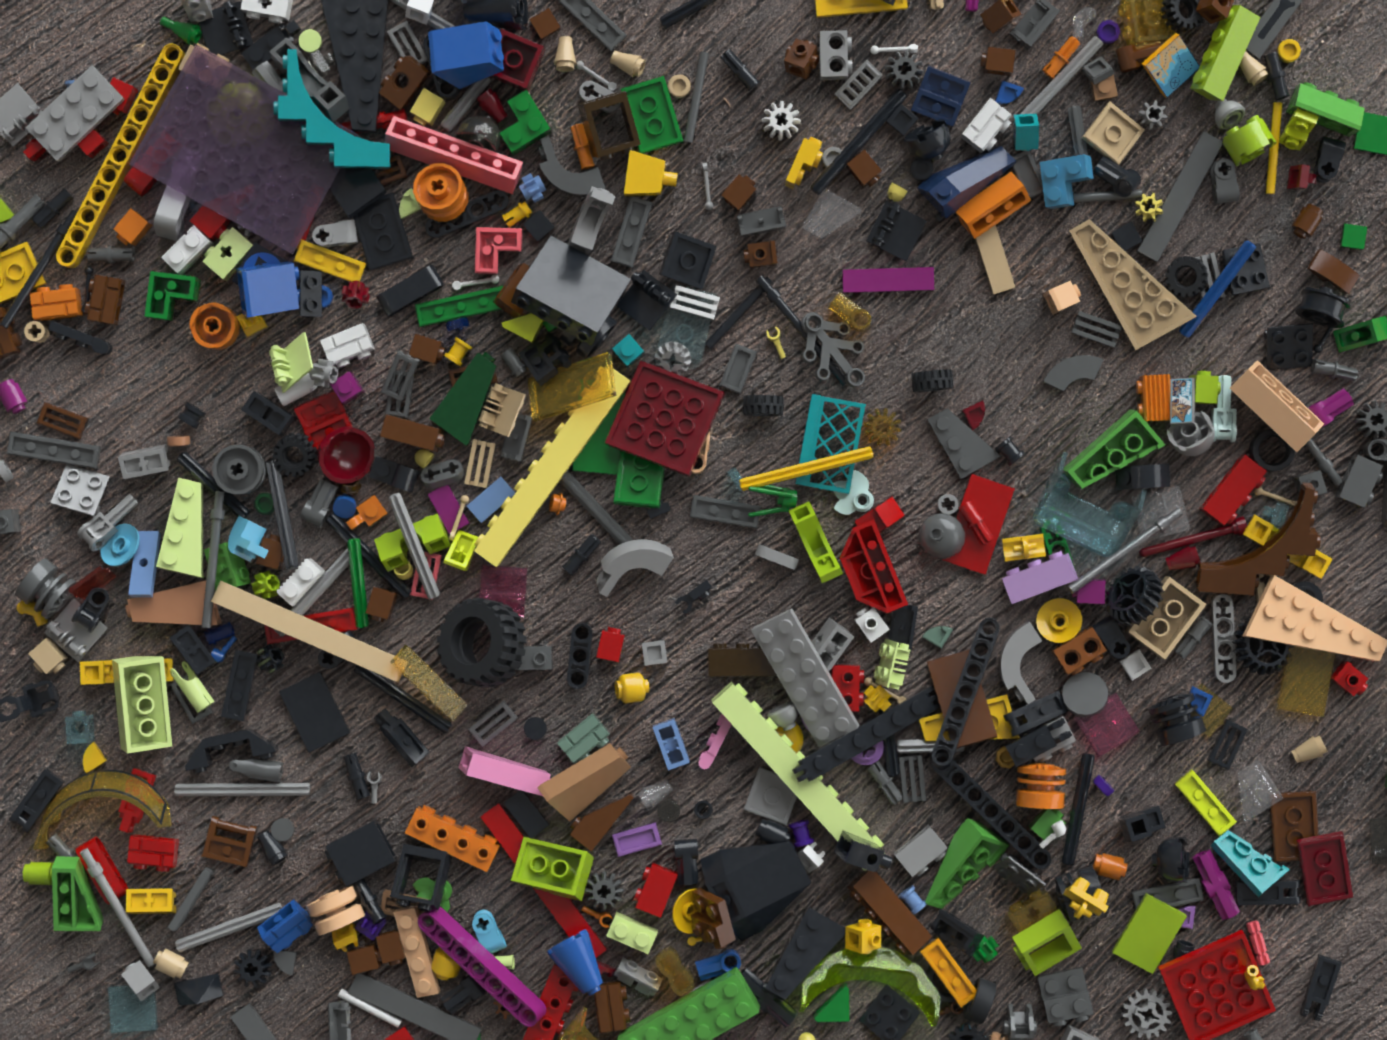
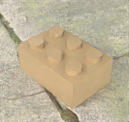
(1169, 621)

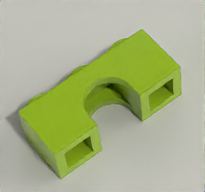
(393, 547)

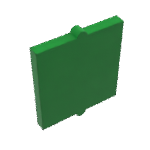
(1372, 134)

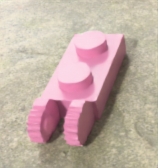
(714, 742)

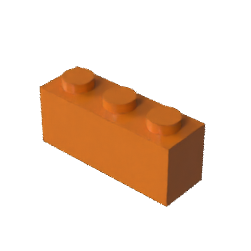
(993, 205)

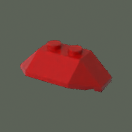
(871, 569)

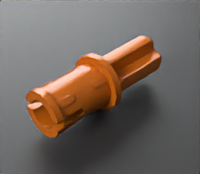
(1061, 57)
(582, 146)

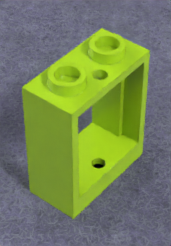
(1040, 934)

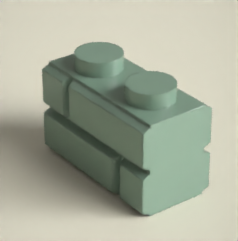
(584, 738)

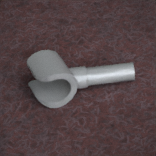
(374, 786)

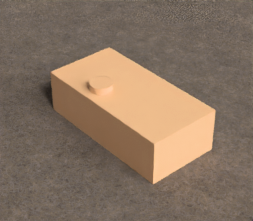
(1277, 406)

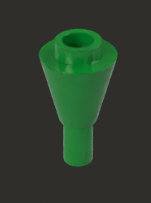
(187, 32)

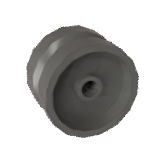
(226, 469)

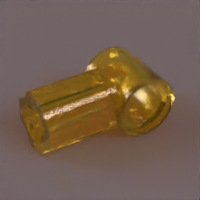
(849, 311)

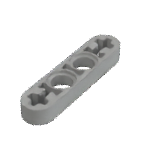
(1218, 638)

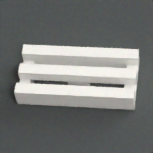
(702, 304)

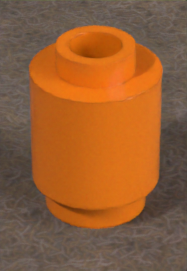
(1110, 866)

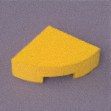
(92, 757)

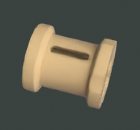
(32, 326)

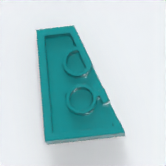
(1251, 866)

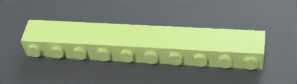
(780, 756)

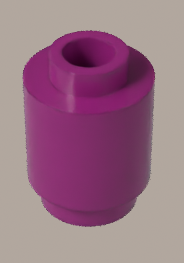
(12, 396)

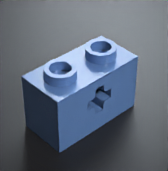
(671, 744)

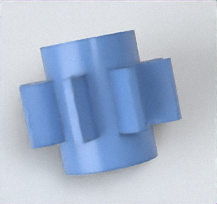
(532, 187)

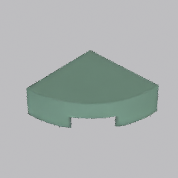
(938, 635)

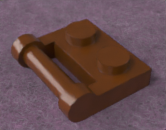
(229, 849)

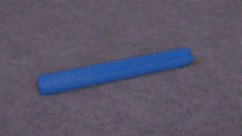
(1218, 287)

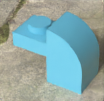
(245, 539)

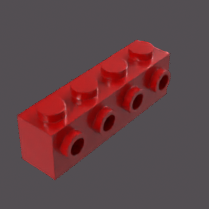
(557, 1001)

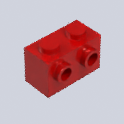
(848, 681)

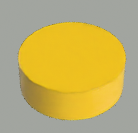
(1288, 50)

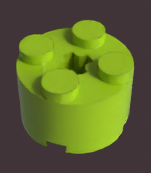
(1248, 141)

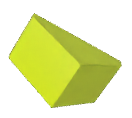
(524, 326)
(461, 551)

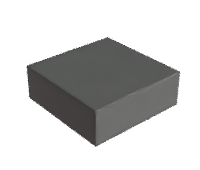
(1097, 70)

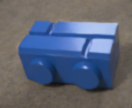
(285, 926)

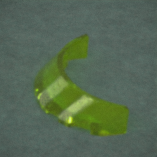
(881, 966)

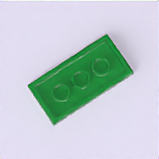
(596, 455)

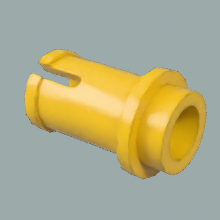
(518, 213)

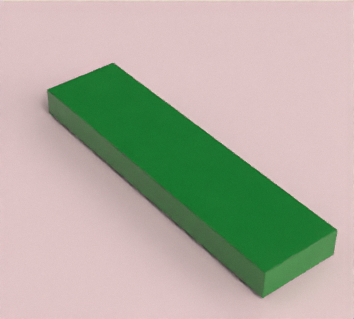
(457, 307)

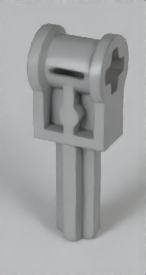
(103, 526)

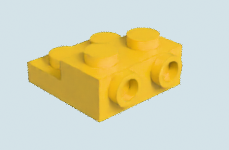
(806, 158)

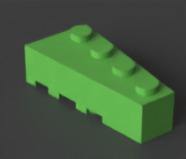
(1114, 449)

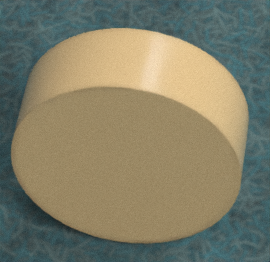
(679, 86)

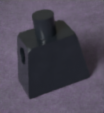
(861, 852)

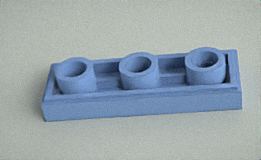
(142, 577)

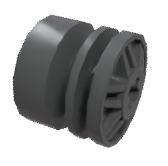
(49, 591)

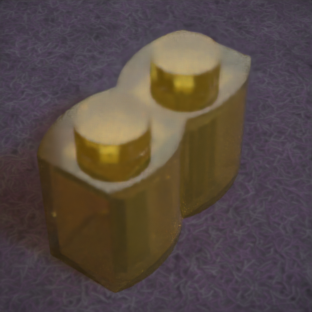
(679, 976)

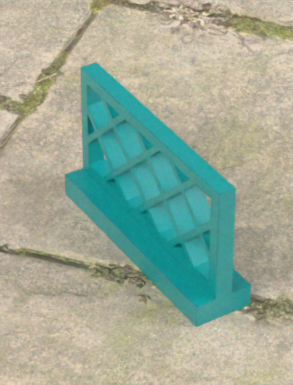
(812, 434)

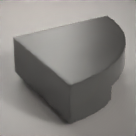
(285, 960)

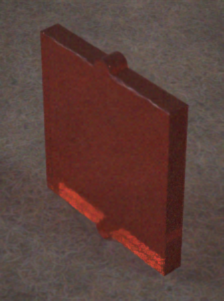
(95, 579)

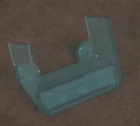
(1081, 520)

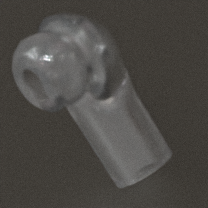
(1080, 20)

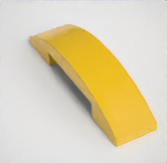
(1261, 531)
(102, 671)

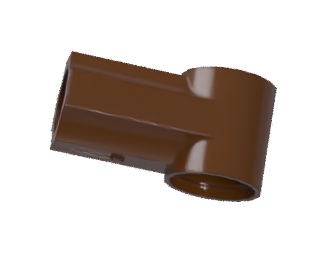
(1132, 56)

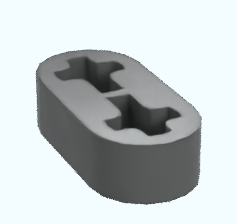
(442, 474)

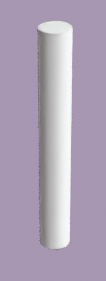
(370, 1008)

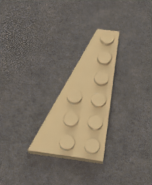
(1134, 294)

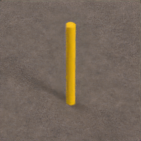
(1273, 152)

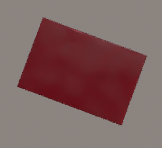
(1324, 868)

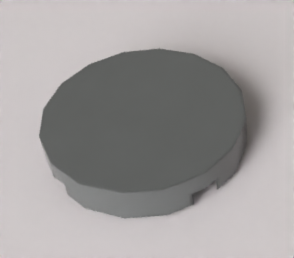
(1085, 694)

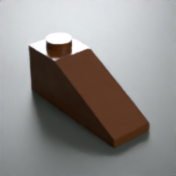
(597, 822)

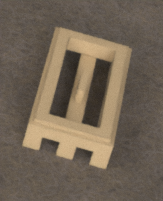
(480, 461)

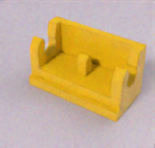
(150, 901)

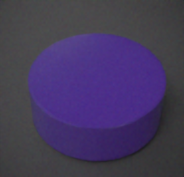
(1108, 31)
(1103, 785)

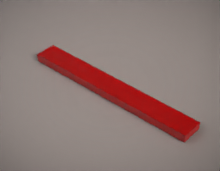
(561, 908)

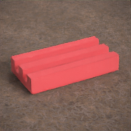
(435, 574)

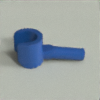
(219, 655)

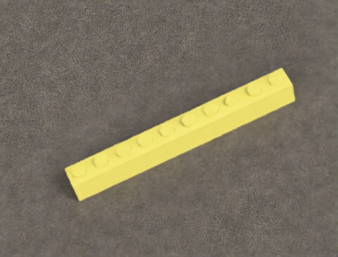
(544, 476)

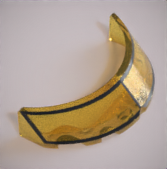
(105, 784)

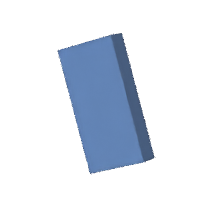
(490, 499)

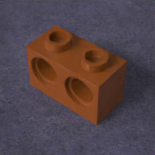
(1076, 646)

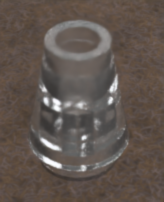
(653, 794)

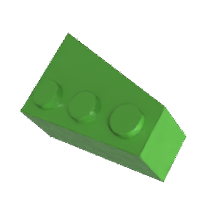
(73, 897)

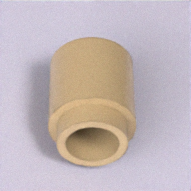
(170, 963)

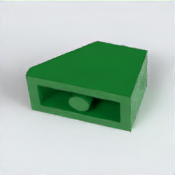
(1361, 334)

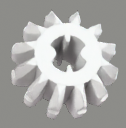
(789, 119)

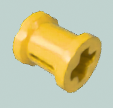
(458, 351)

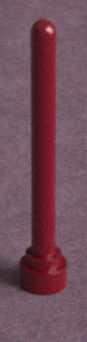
(1236, 527)

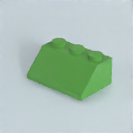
(1333, 112)

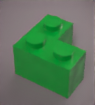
(530, 124)
(163, 291)

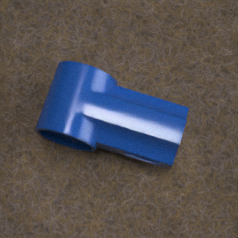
(715, 965)

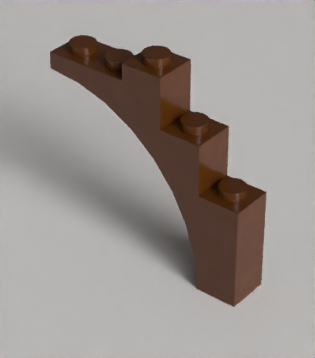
(1293, 538)

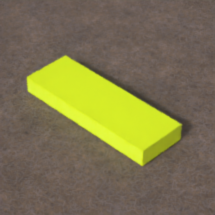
(1205, 802)

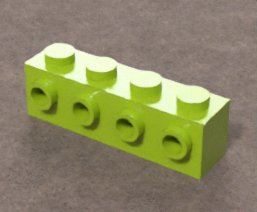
(1225, 53)

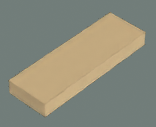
(995, 261)

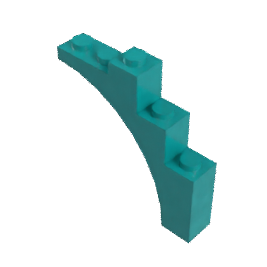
(297, 106)

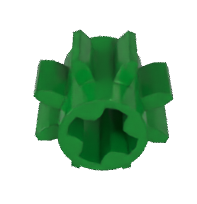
(986, 949)

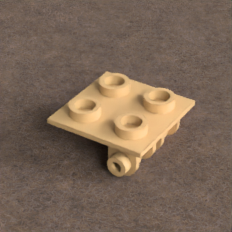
(504, 411)

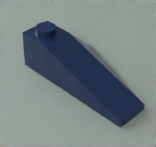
(960, 183)

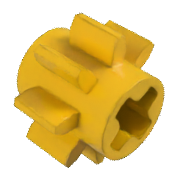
(877, 698)

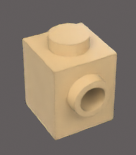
(48, 657)

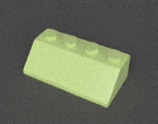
(142, 703)

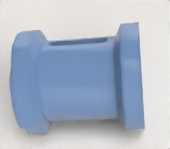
(912, 900)

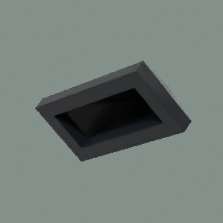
(198, 989)

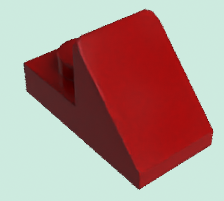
(883, 514)

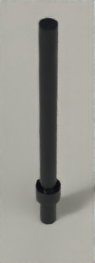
(37, 272)
(773, 295)

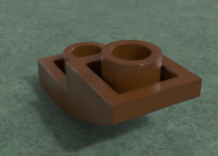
(1334, 271)

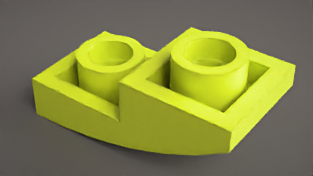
(1298, 129)

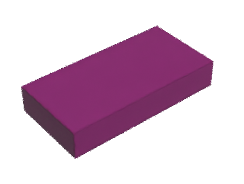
(447, 507)

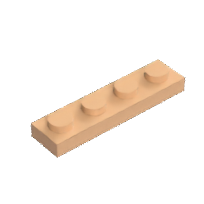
(416, 952)

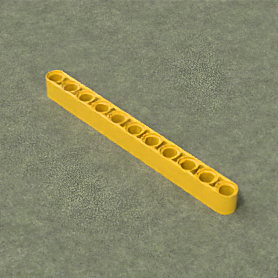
(111, 163)

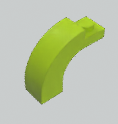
(815, 542)

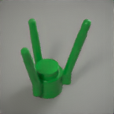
(785, 497)

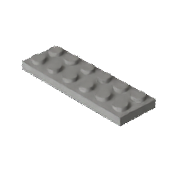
(805, 677)

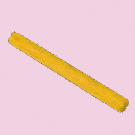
(806, 468)

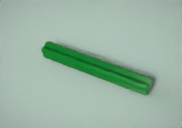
(358, 582)

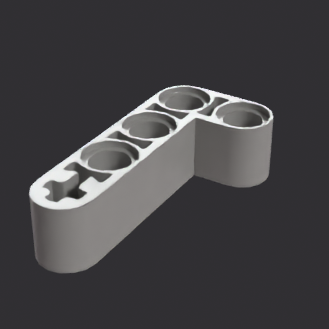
(170, 215)

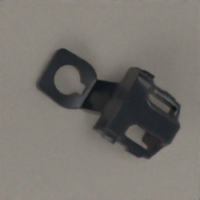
(32, 701)

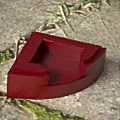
(974, 414)
(606, 969)

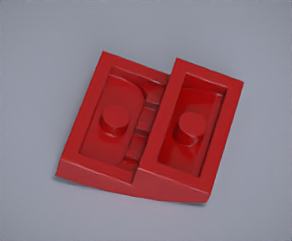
(322, 416)

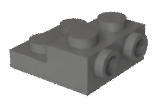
(1065, 996)

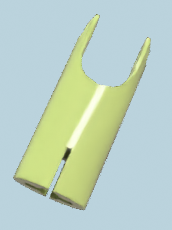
(193, 689)

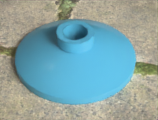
(121, 546)

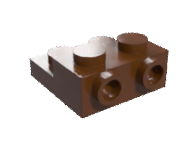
(711, 919)

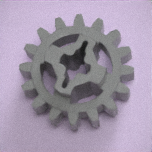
(1144, 1022)

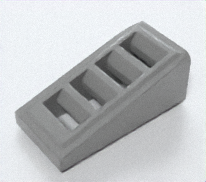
(864, 90)

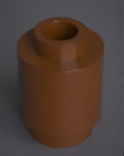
(1307, 221)

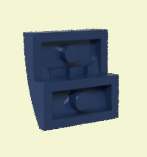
(940, 95)

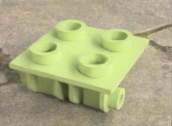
(291, 362)
(884, 671)

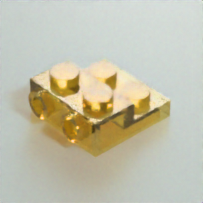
(1143, 22)

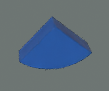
(1008, 93)
(1202, 699)

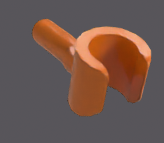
(597, 915)

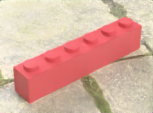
(468, 159)

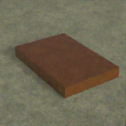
(1291, 820)

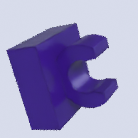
(367, 927)

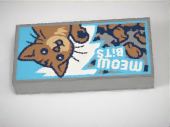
(1182, 401)

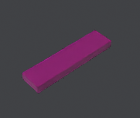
(888, 280)

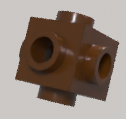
(801, 58)

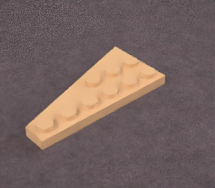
(1304, 622)

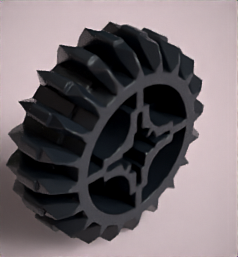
(1134, 596)
(1277, 653)

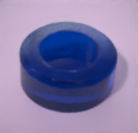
(457, 324)

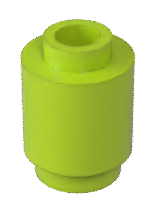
(38, 873)

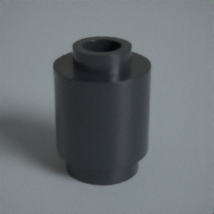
(772, 832)

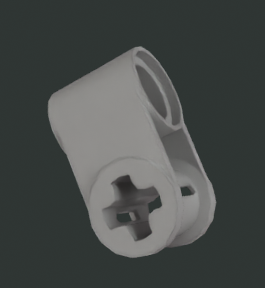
(340, 234)

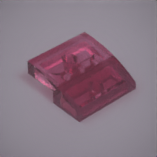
(505, 586)
(1108, 727)

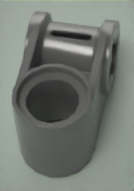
(1225, 184)

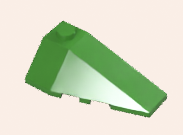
(967, 854)

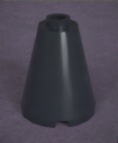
(499, 13)

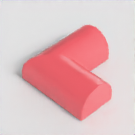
(490, 242)

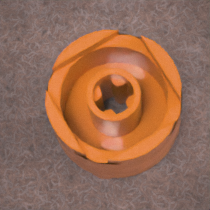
(204, 334)

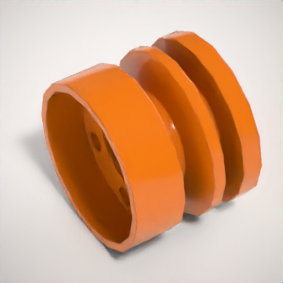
(1040, 786)

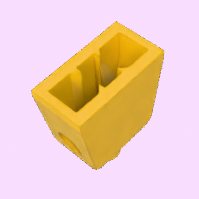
(646, 175)

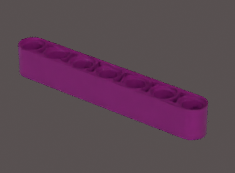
(493, 969)

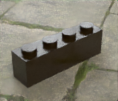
(738, 661)

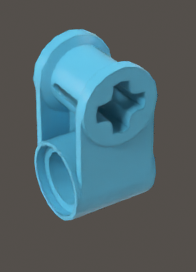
(488, 935)

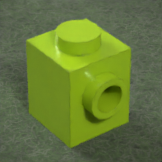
(1206, 387)

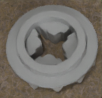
(681, 354)

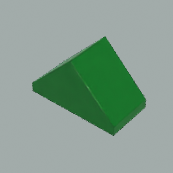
(835, 1008)

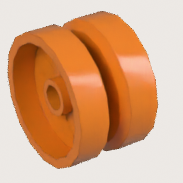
(440, 192)

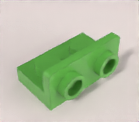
(230, 567)

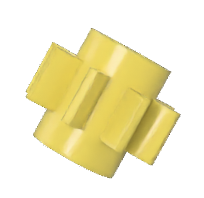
(1145, 202)

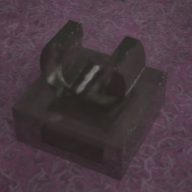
(321, 63)

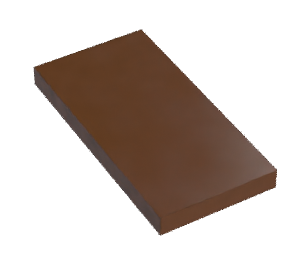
(945, 677)

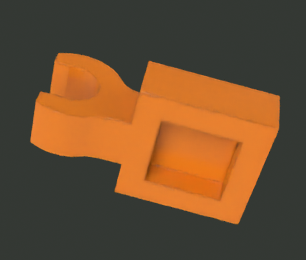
(369, 512)

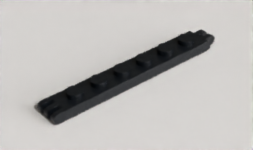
(867, 735)

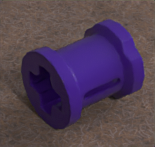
(801, 833)

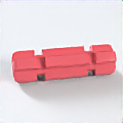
(1258, 943)

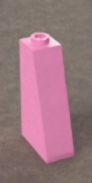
(502, 771)

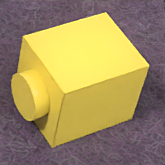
(427, 108)

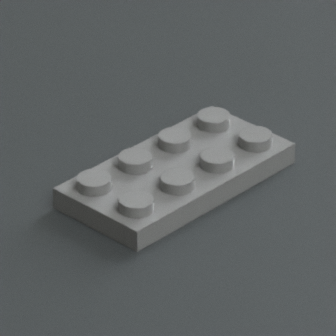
(75, 113)

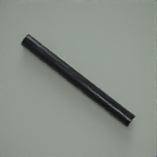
(736, 315)

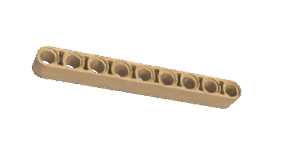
(306, 630)

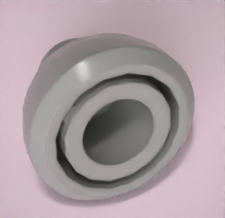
(1228, 114)
(784, 715)

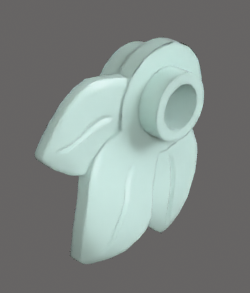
(849, 502)

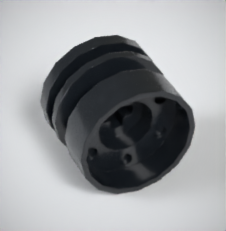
(1177, 719)
(1088, 874)

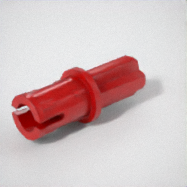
(976, 522)

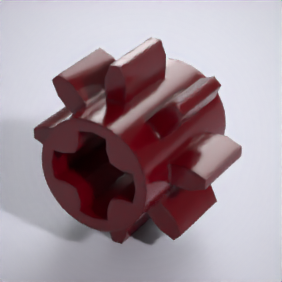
(355, 294)

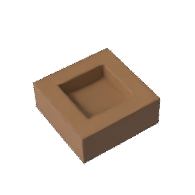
(1105, 89)

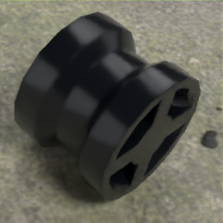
(191, 415)

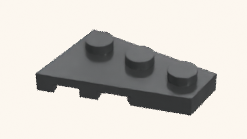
(960, 443)

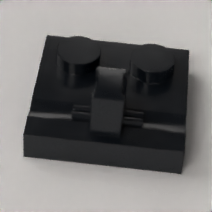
(687, 260)

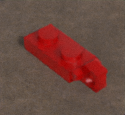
(130, 813)

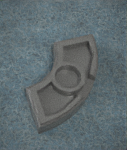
(1072, 369)

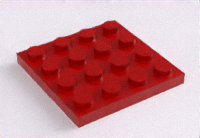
(1212, 988)

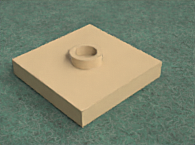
(1113, 133)

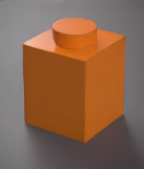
(132, 227)

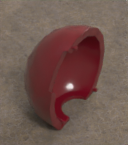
(346, 454)

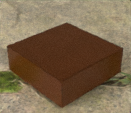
(545, 24)

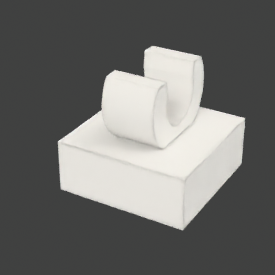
(810, 858)

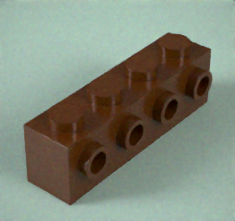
(889, 912)

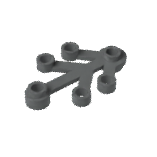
(830, 347)

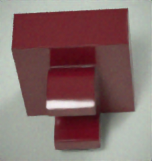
(1300, 177)

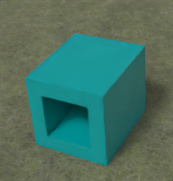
(1026, 132)
(628, 350)

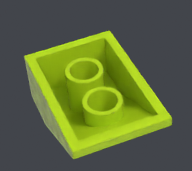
(553, 868)

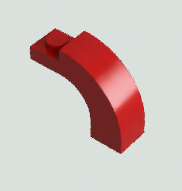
(90, 145)

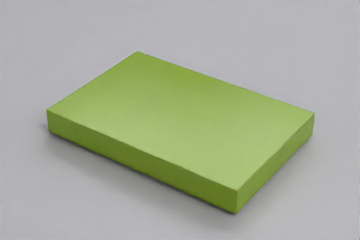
(1149, 933)

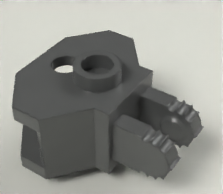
(1020, 1024)

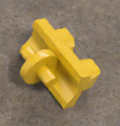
(1023, 547)
(1083, 902)

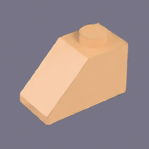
(1062, 297)

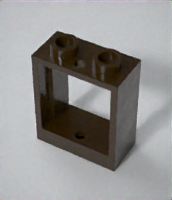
(585, 111)

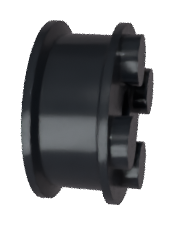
(1323, 307)

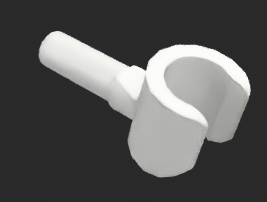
(1059, 830)

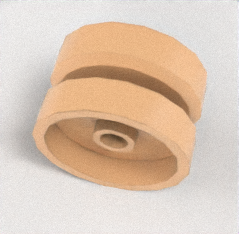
(334, 908)

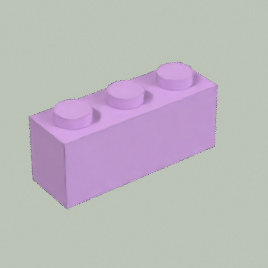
(1039, 577)

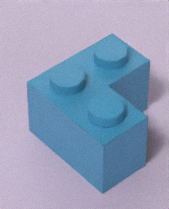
(1058, 179)

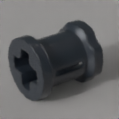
(1009, 450)

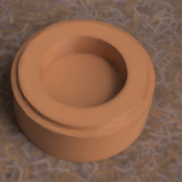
(180, 440)

